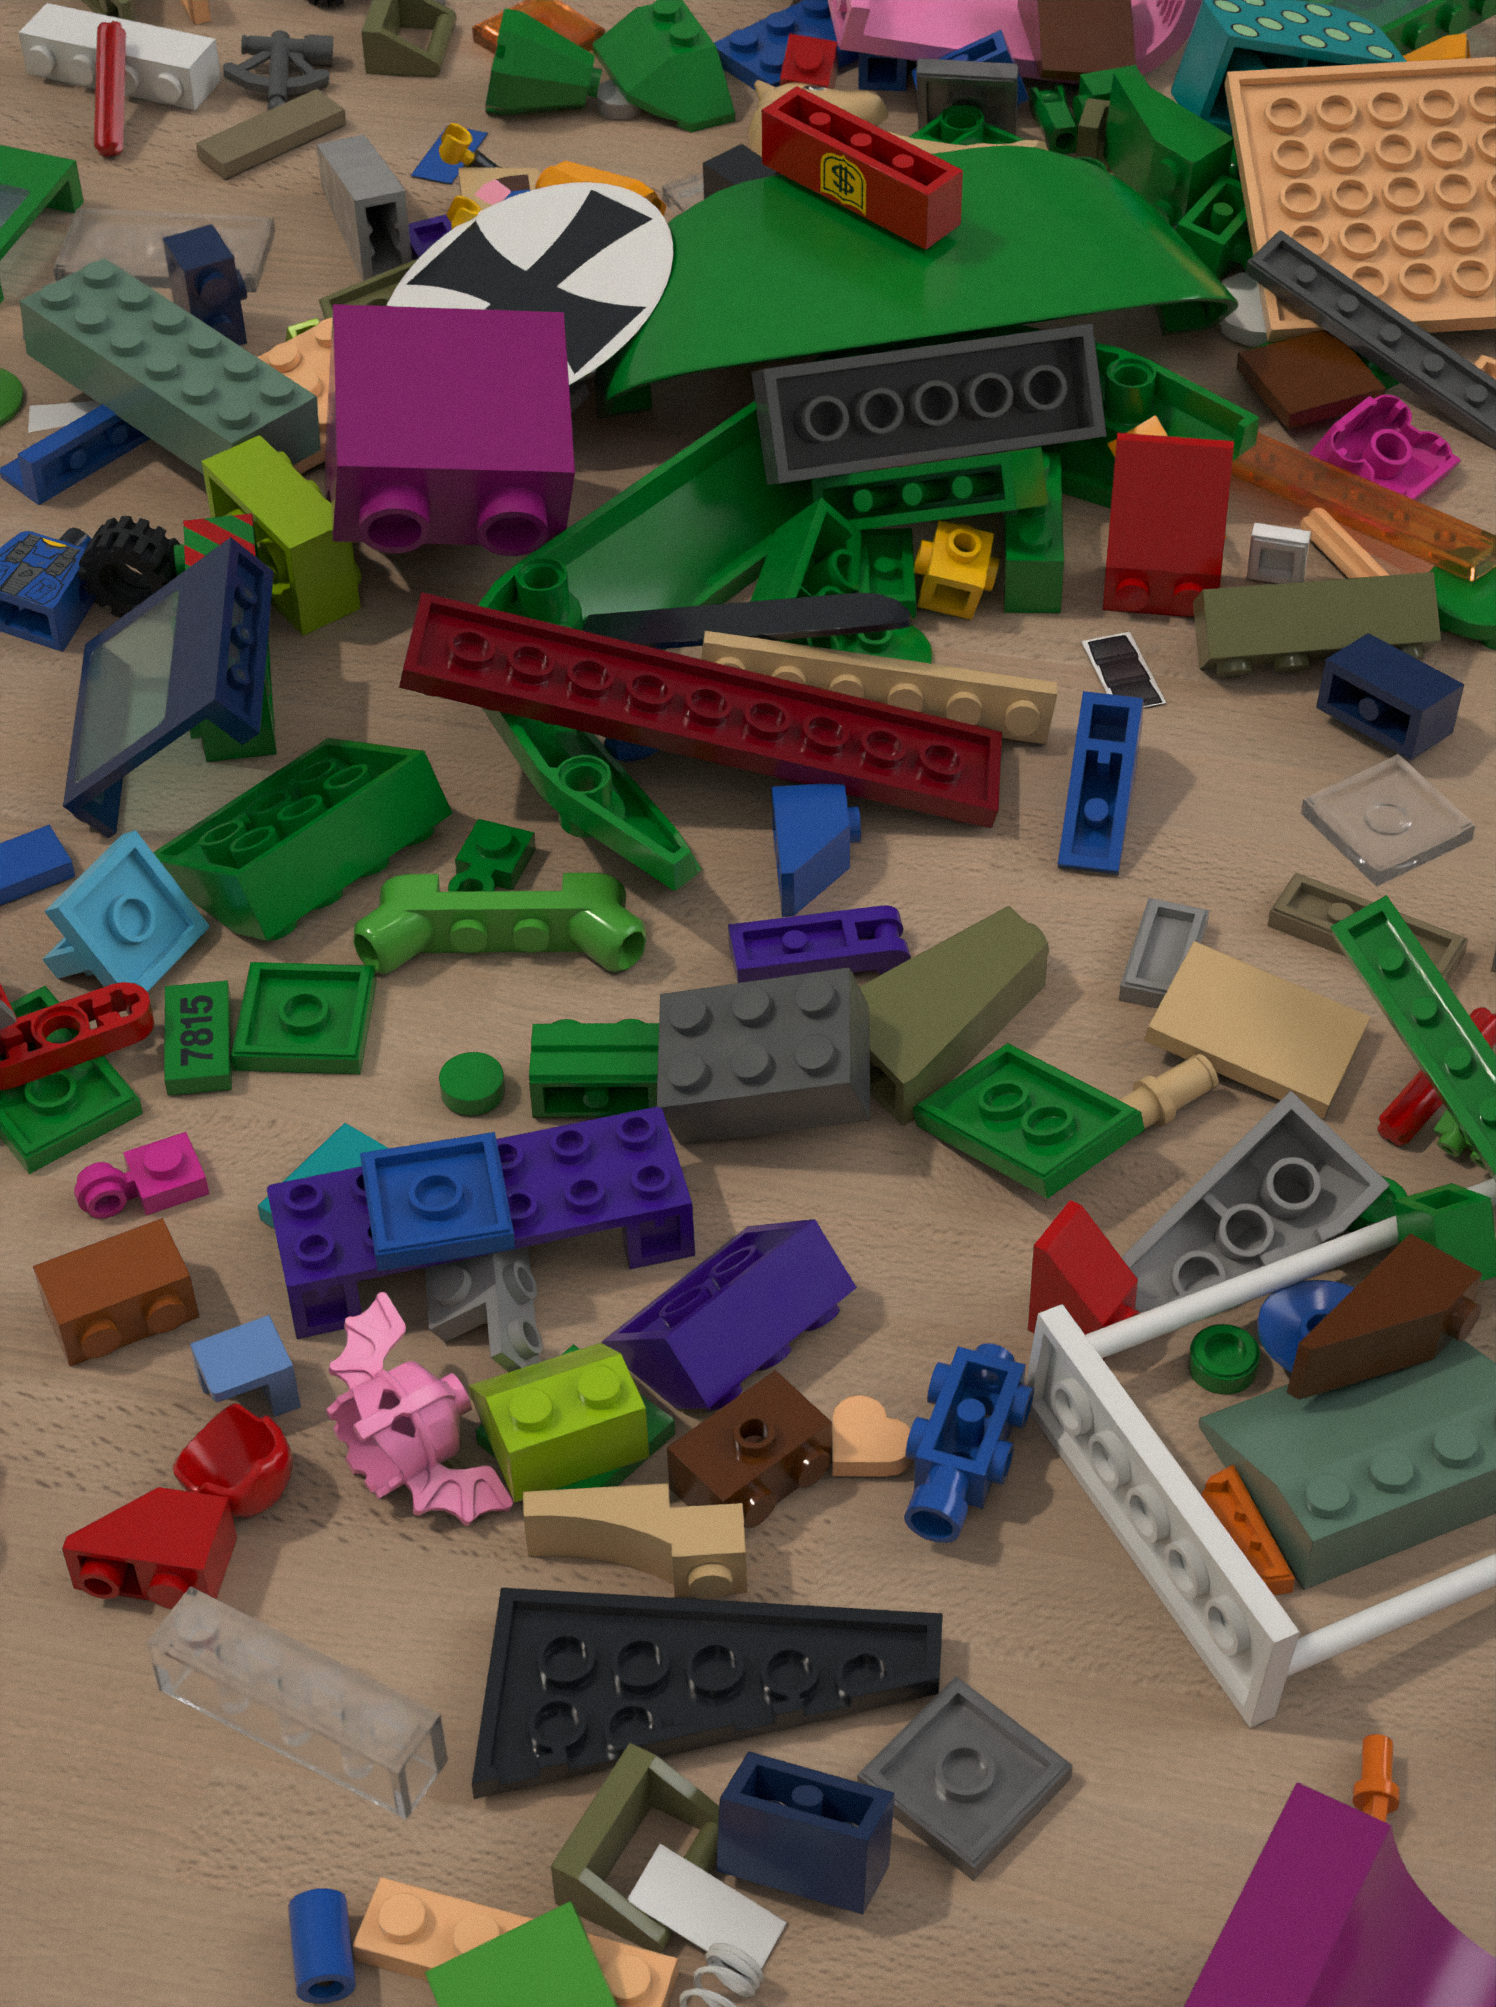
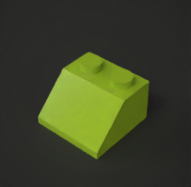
(563, 1419)

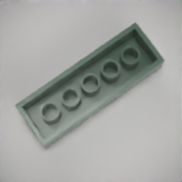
(164, 367)

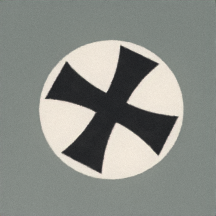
(554, 249)

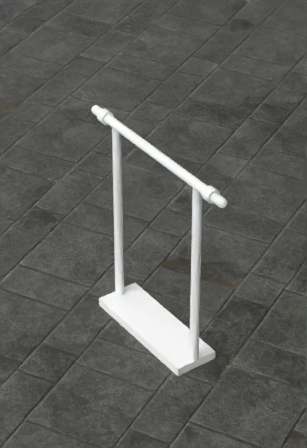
(1164, 1518)

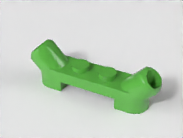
(422, 919)

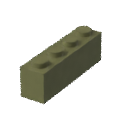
(1312, 620)

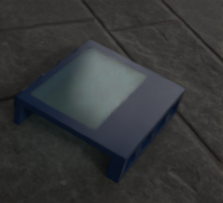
(165, 669)

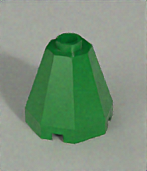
(538, 69)

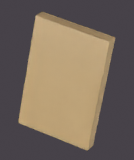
(1257, 1028)

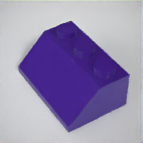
(734, 1314)

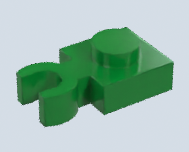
(492, 857)

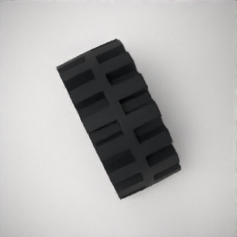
(121, 545)

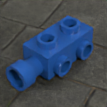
(959, 1448)

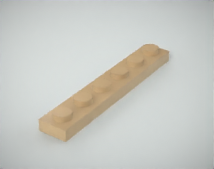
(1000, 702)

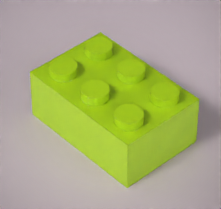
(293, 529)

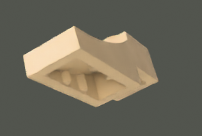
(634, 1527)

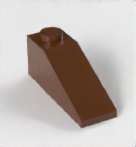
(1389, 1320)

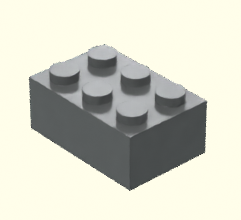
(764, 1056)

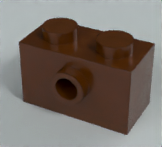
(752, 1451)

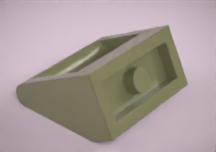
(390, 54)
(606, 1828)

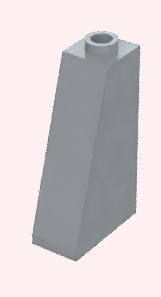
(366, 204)

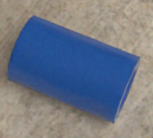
(321, 1945)

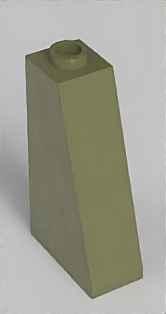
(948, 1006)

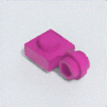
(157, 1173)

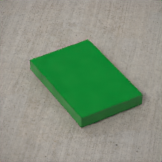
(64, 1108)
(1028, 1120)

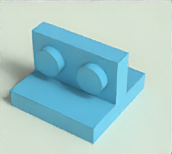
(123, 918)

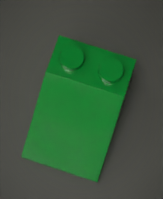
(1162, 147)

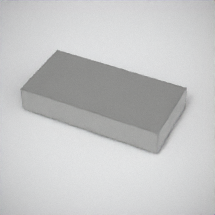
(1160, 949)

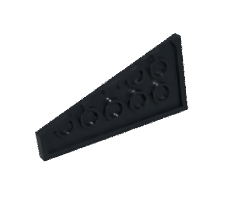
(674, 1675)

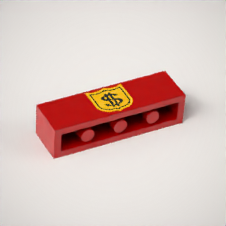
(862, 167)

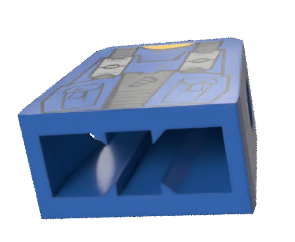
(42, 587)

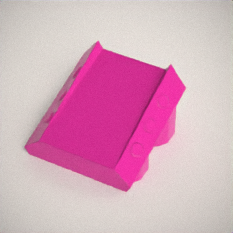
(1386, 449)

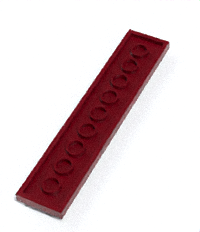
(703, 710)

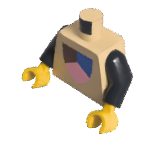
(480, 178)

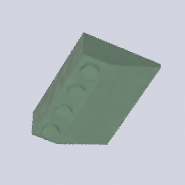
(1367, 1462)

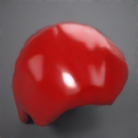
(237, 1460)

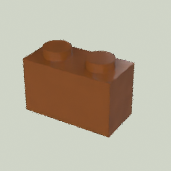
(116, 1292)

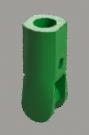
(1054, 118)

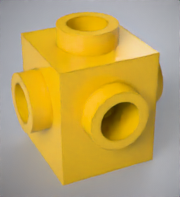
(955, 569)

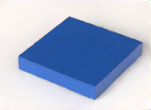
(437, 1201)

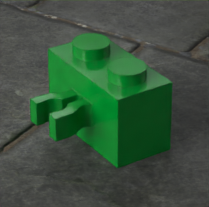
(1219, 227)

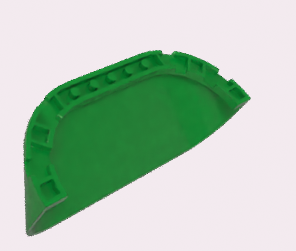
(796, 275)

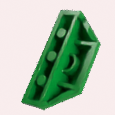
(667, 66)

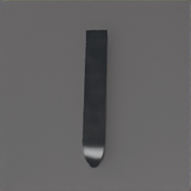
(757, 619)

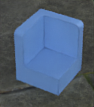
(246, 1360)

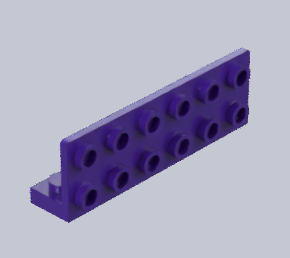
(556, 1188)

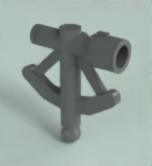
(281, 50)

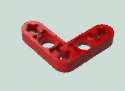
(110, 1035)

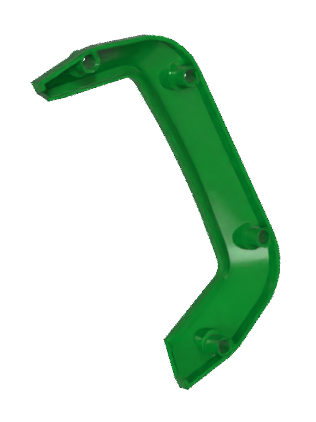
(702, 535)

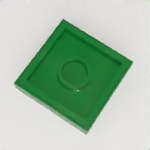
(304, 1018)

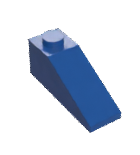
(1101, 782)

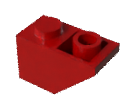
(154, 1548)

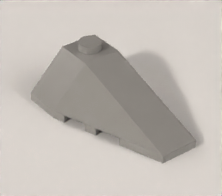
(1265, 1200)

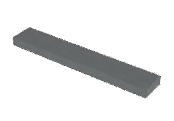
(1378, 333)

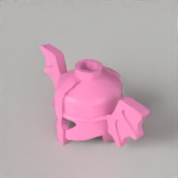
(406, 1423)

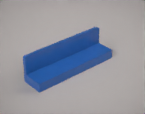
(71, 454)

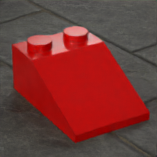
(1166, 522)

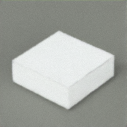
(1278, 554)

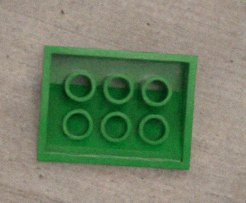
(306, 835)

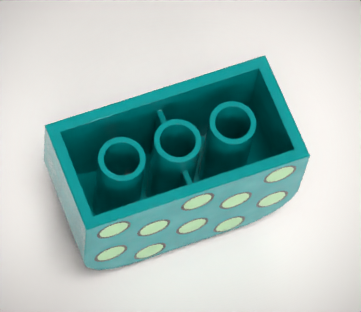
(1265, 37)

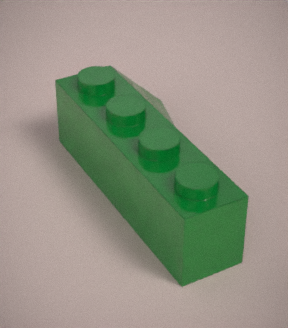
(812, 557)

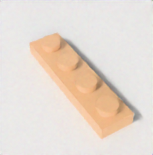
(421, 1929)

